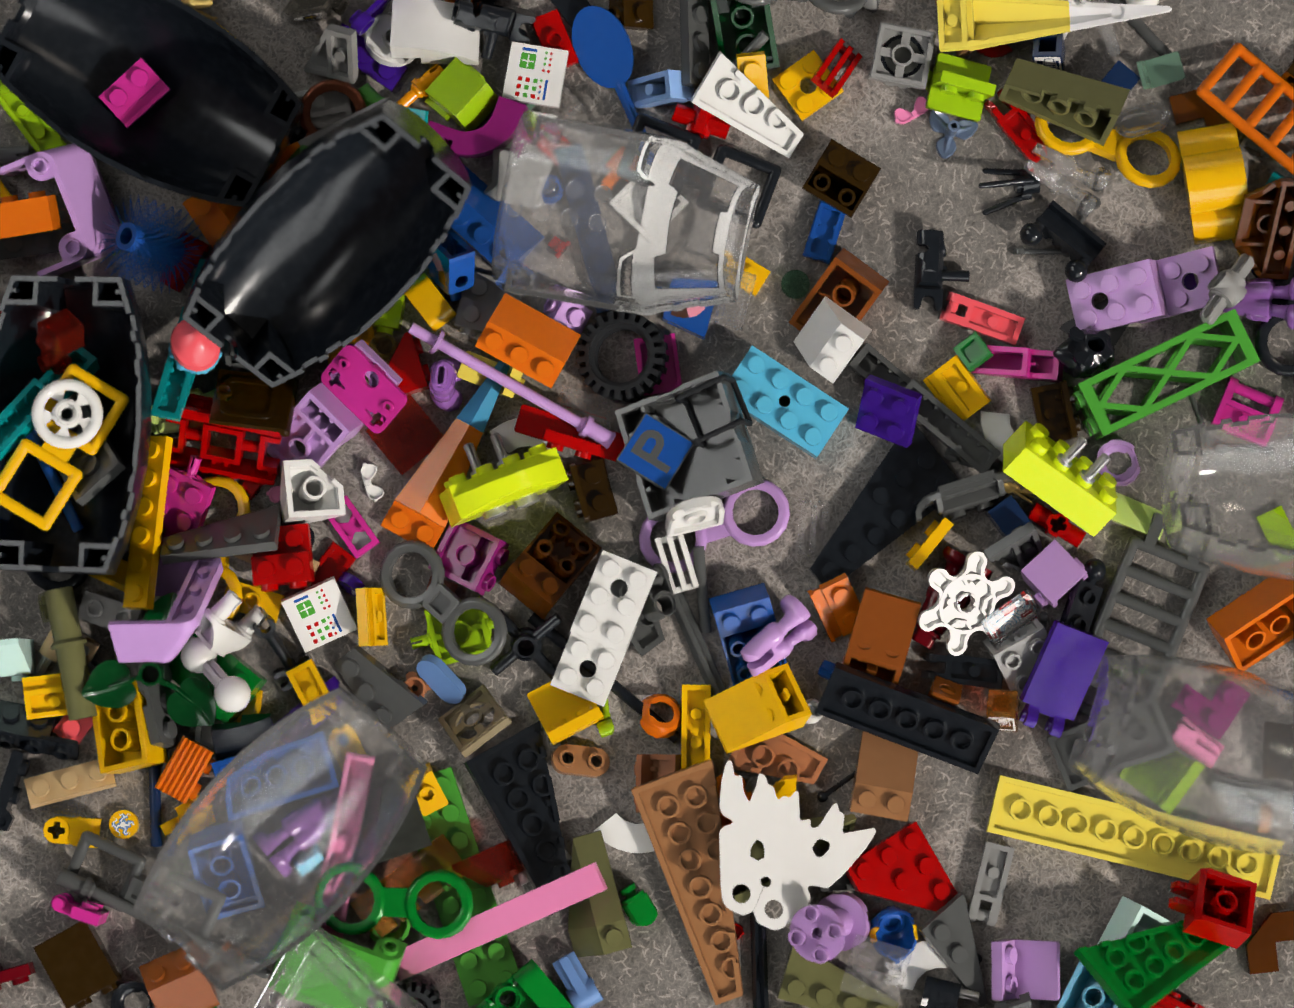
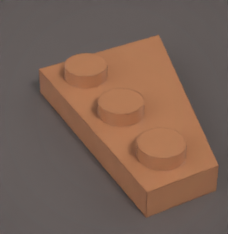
(779, 758)

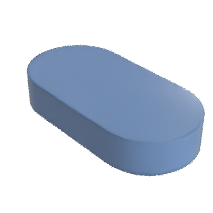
(441, 679)

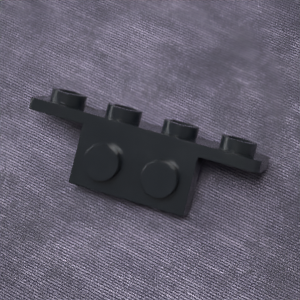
(33, 734)

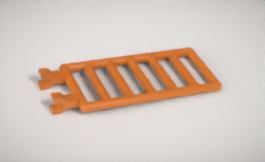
(1248, 126)

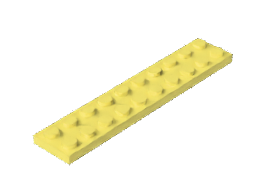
(1115, 834)

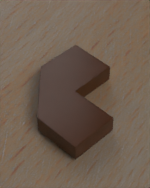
(1190, 107)
(1261, 947)

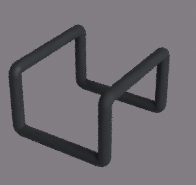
(700, 441)

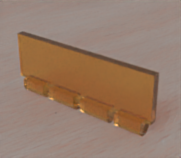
(437, 856)

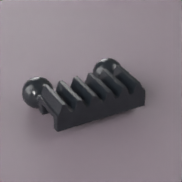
(1069, 235)

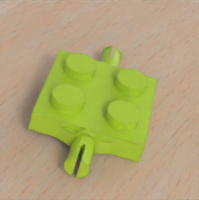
(471, 633)

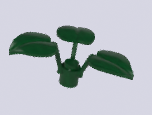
(113, 687)

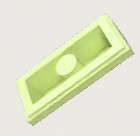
(1134, 514)

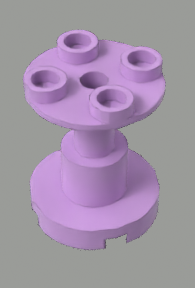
(828, 927)

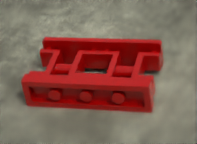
(220, 459)

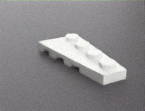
(741, 104)

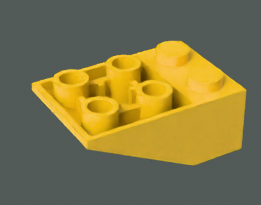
(758, 709)

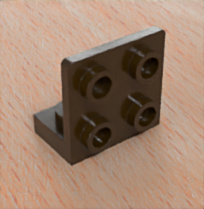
(593, 490)

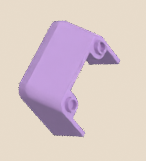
(84, 198)
(164, 639)

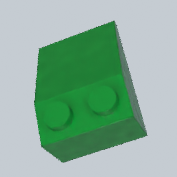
(232, 666)

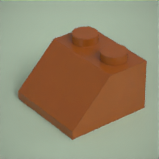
(177, 983)

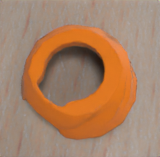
(654, 727)

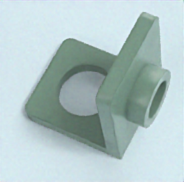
(1161, 70)

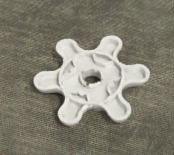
(951, 589)

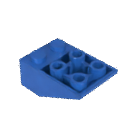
(738, 619)

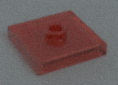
(407, 437)

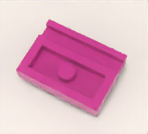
(134, 93)
(673, 377)

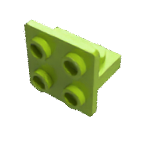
(959, 87)

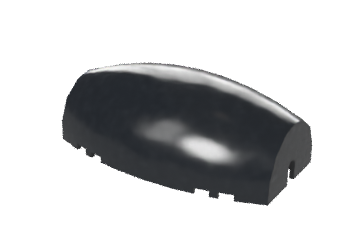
(204, 139)
(329, 242)
(118, 341)

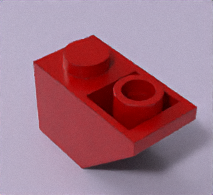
(409, 366)

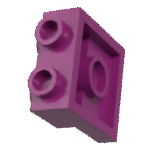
(472, 557)

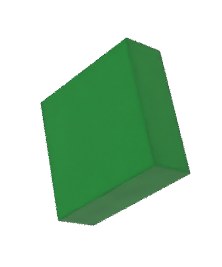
(973, 351)

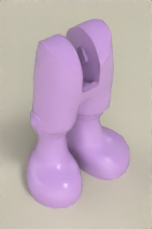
(771, 644)

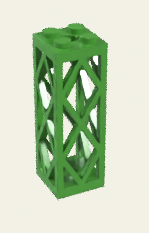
(1232, 341)

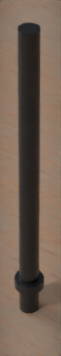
(618, 689)

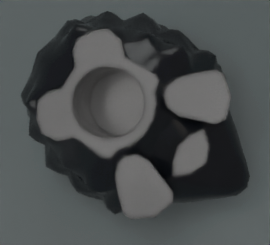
(1085, 353)

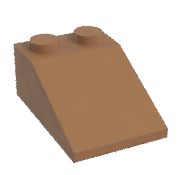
(883, 778)

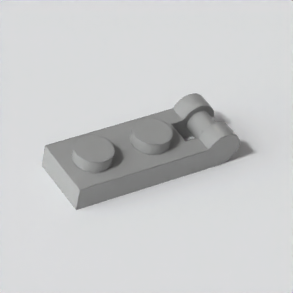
(990, 882)

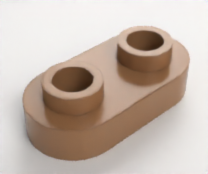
(581, 761)

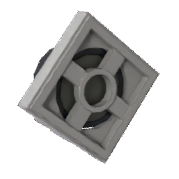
(900, 58)

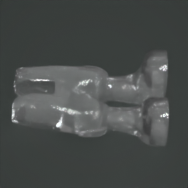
(1056, 177)

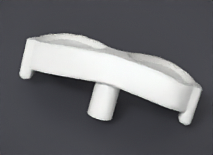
(373, 491)

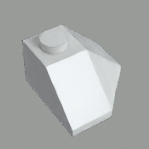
(309, 493)

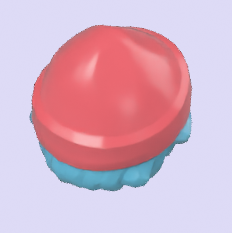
(193, 350)

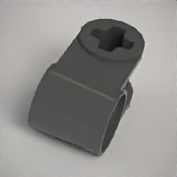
(660, 592)

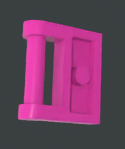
(1238, 412)

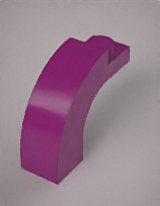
(492, 136)

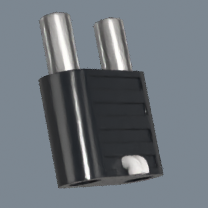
(944, 993)

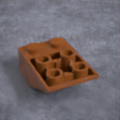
(882, 634)

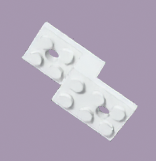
(603, 628)

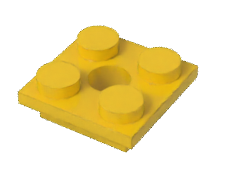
(789, 85)

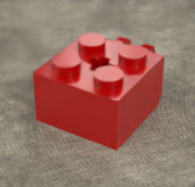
(1216, 906)

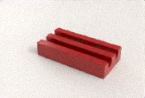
(846, 54)

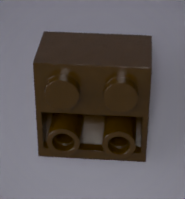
(841, 178)

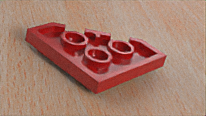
(903, 871)

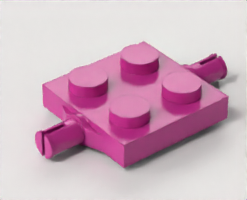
(186, 498)

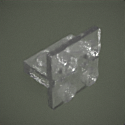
(876, 970)

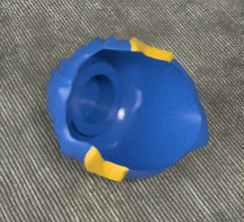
(894, 927)

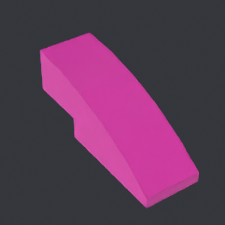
(1022, 364)

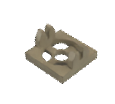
(465, 710)

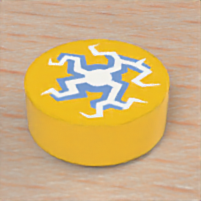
(124, 824)

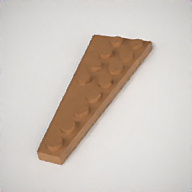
(684, 829)

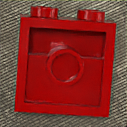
(288, 564)

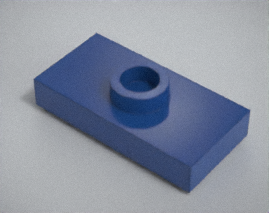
(823, 233)

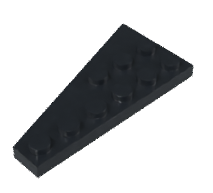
(884, 507)
(523, 802)

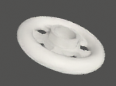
(56, 391)

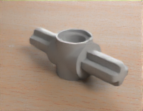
(1227, 289)

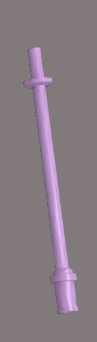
(584, 425)

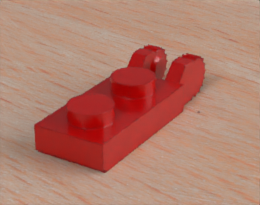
(1017, 127)

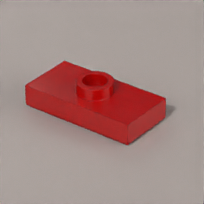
(552, 34)

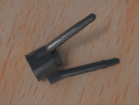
(1022, 182)

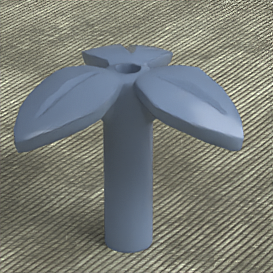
(962, 129)

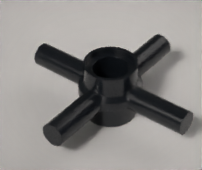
(527, 654)

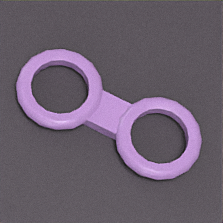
(725, 530)

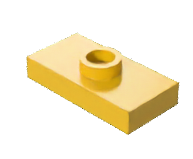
(267, 600)

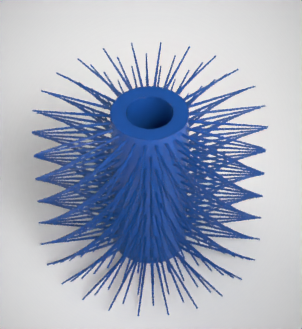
(150, 244)

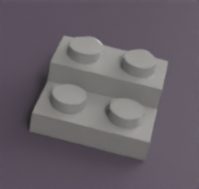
(479, 304)

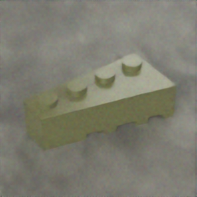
(1065, 99)
(818, 985)

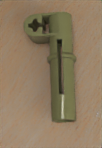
(60, 610)

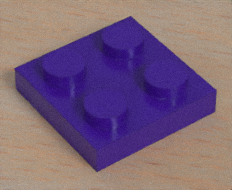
(888, 411)

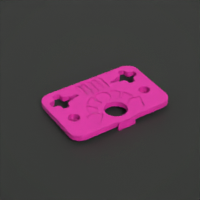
(358, 394)

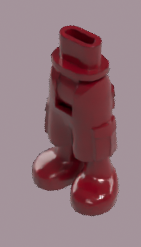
(953, 564)

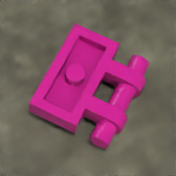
(88, 912)

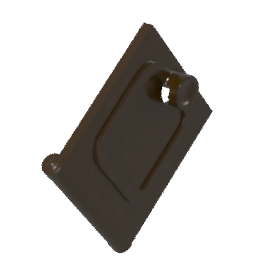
(253, 402)

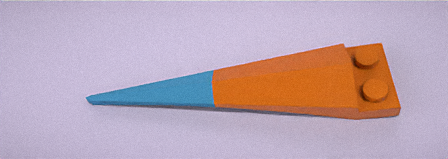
(417, 509)

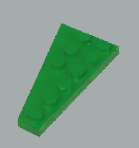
(1147, 963)

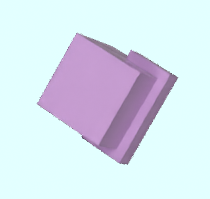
(1052, 574)

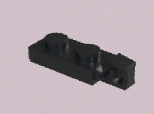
(9, 791)

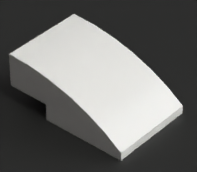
(427, 32)

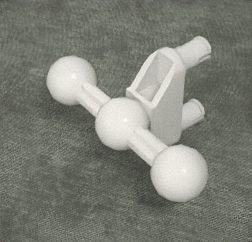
(221, 637)

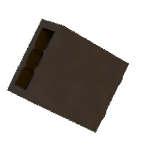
(78, 964)

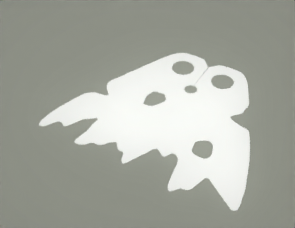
(787, 849)

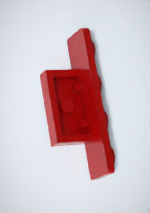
(561, 434)

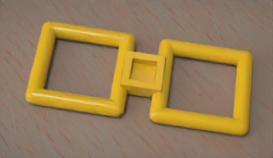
(58, 457)

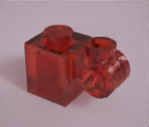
(57, 338)

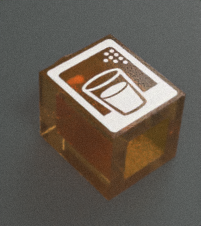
(1004, 708)

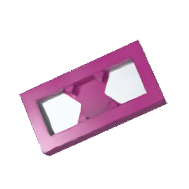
(354, 530)

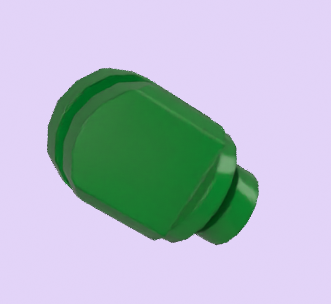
(638, 906)

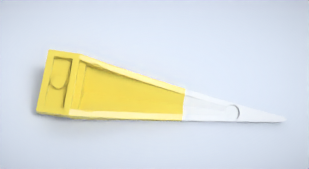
(994, 23)

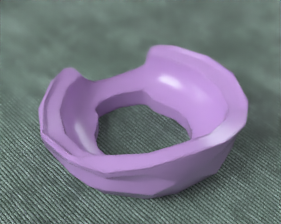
(1121, 446)

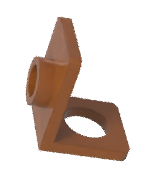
(945, 691)

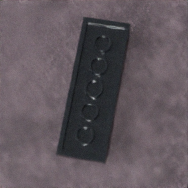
(907, 718)

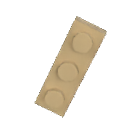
(67, 784)

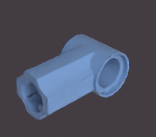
(579, 985)

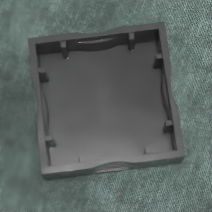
(717, 470)

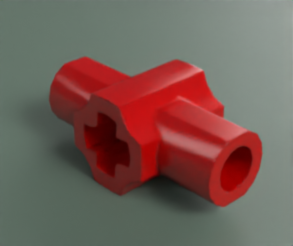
(700, 121)
(1070, 533)

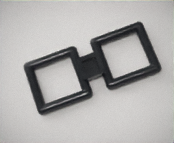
(721, 152)

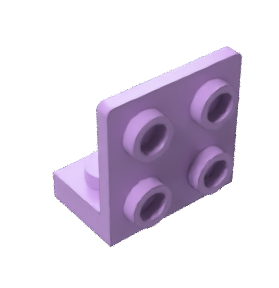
(1025, 967)

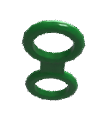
(402, 903)

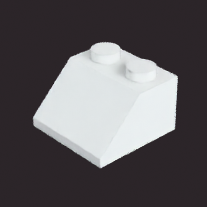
(830, 339)

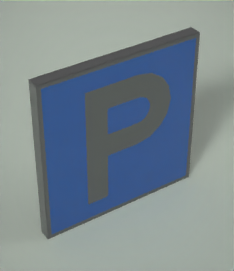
(655, 451)

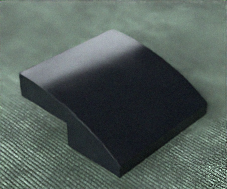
(232, 738)

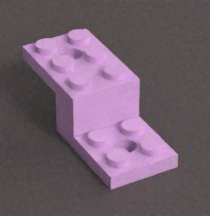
(1143, 290)
(323, 420)

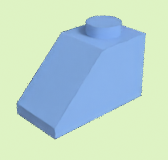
(659, 89)

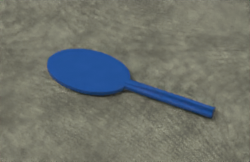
(605, 52)

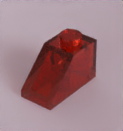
(490, 866)

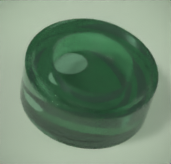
(795, 284)

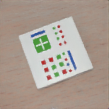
(535, 74)
(319, 614)

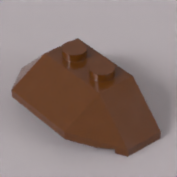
(1267, 228)

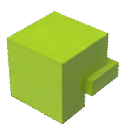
(461, 95)

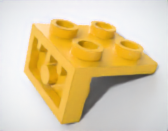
(562, 712)

